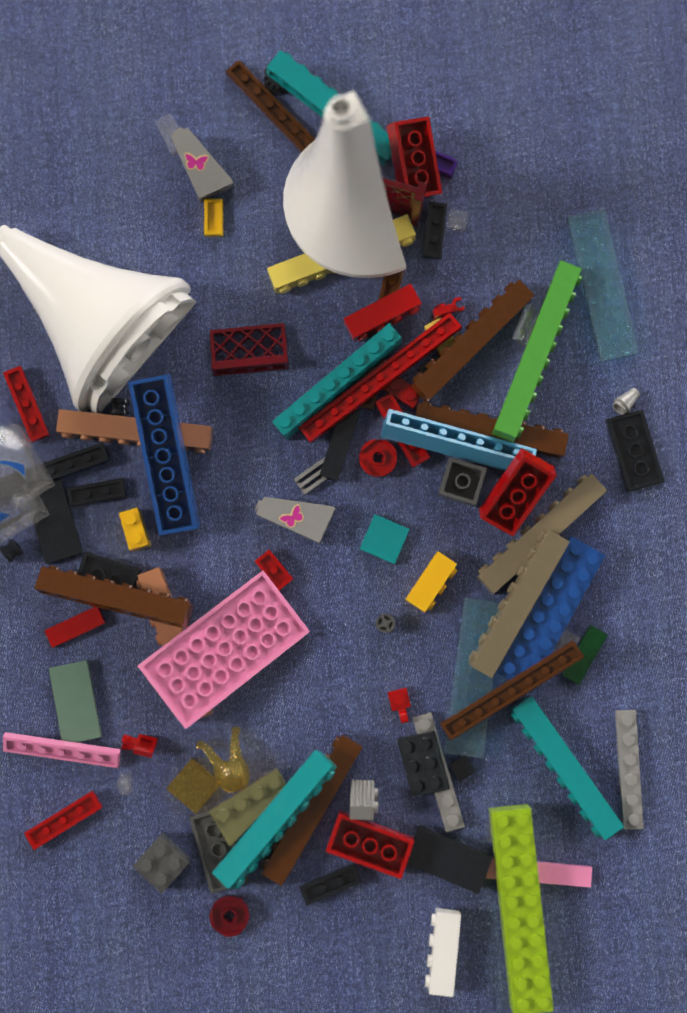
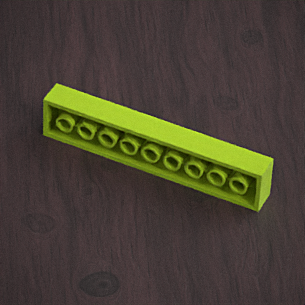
(520, 909)

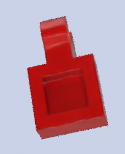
(442, 310)
(400, 701)
(142, 745)

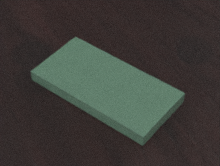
(75, 702)

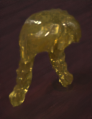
(232, 774)

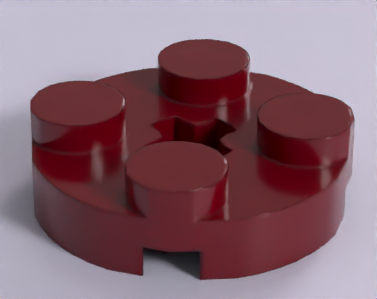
(239, 922)

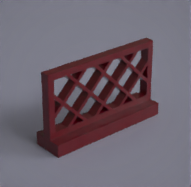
(405, 199)
(246, 364)

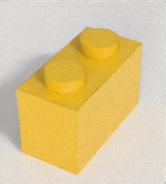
(135, 529)

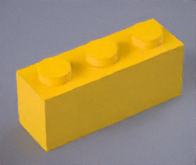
(431, 582)

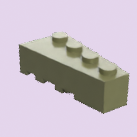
(245, 806)

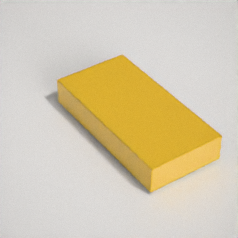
(213, 217)

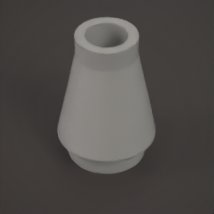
(625, 402)

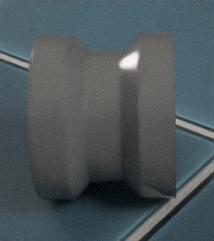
(387, 621)

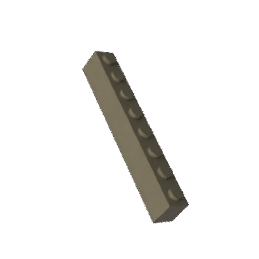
(559, 517)
(518, 603)

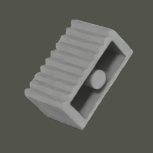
(362, 800)

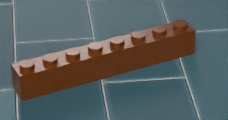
(469, 343)
(546, 441)
(114, 597)
(296, 837)

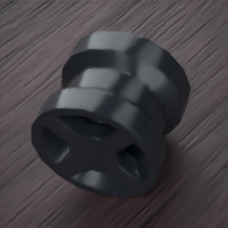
(119, 406)
(11, 550)

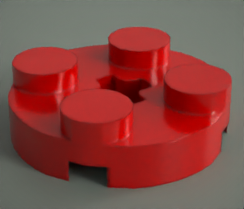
(378, 447)

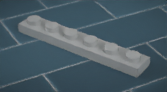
(629, 769)
(446, 799)

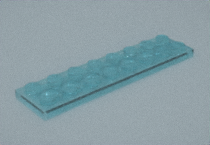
(602, 285)
(467, 681)

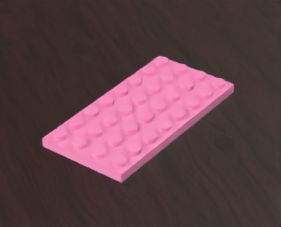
(223, 649)

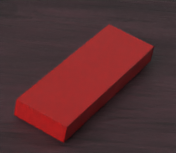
(74, 626)

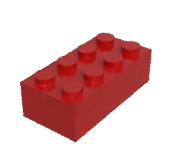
(415, 154)
(517, 492)
(370, 845)

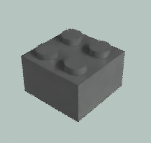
(462, 482)
(162, 863)

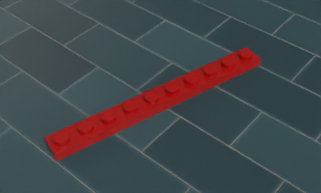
(380, 378)

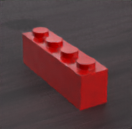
(382, 312)

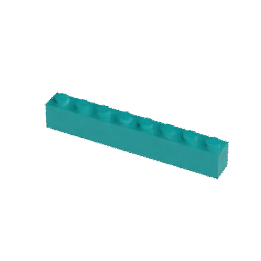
(317, 95)
(338, 381)
(567, 768)
(274, 820)

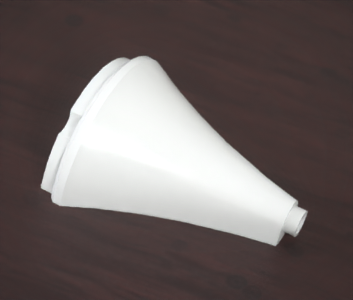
(339, 199)
(94, 314)

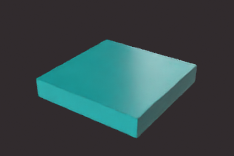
(384, 539)

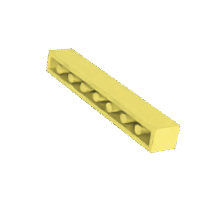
(302, 269)

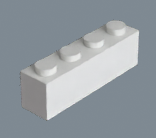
(444, 952)

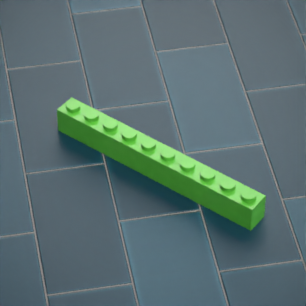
(536, 352)

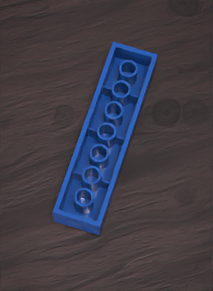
(164, 454)
(552, 608)

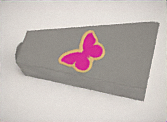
(202, 169)
(299, 517)

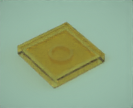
(193, 785)

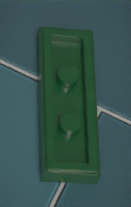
(589, 646)

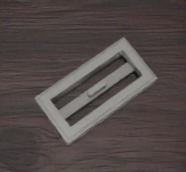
(305, 473)

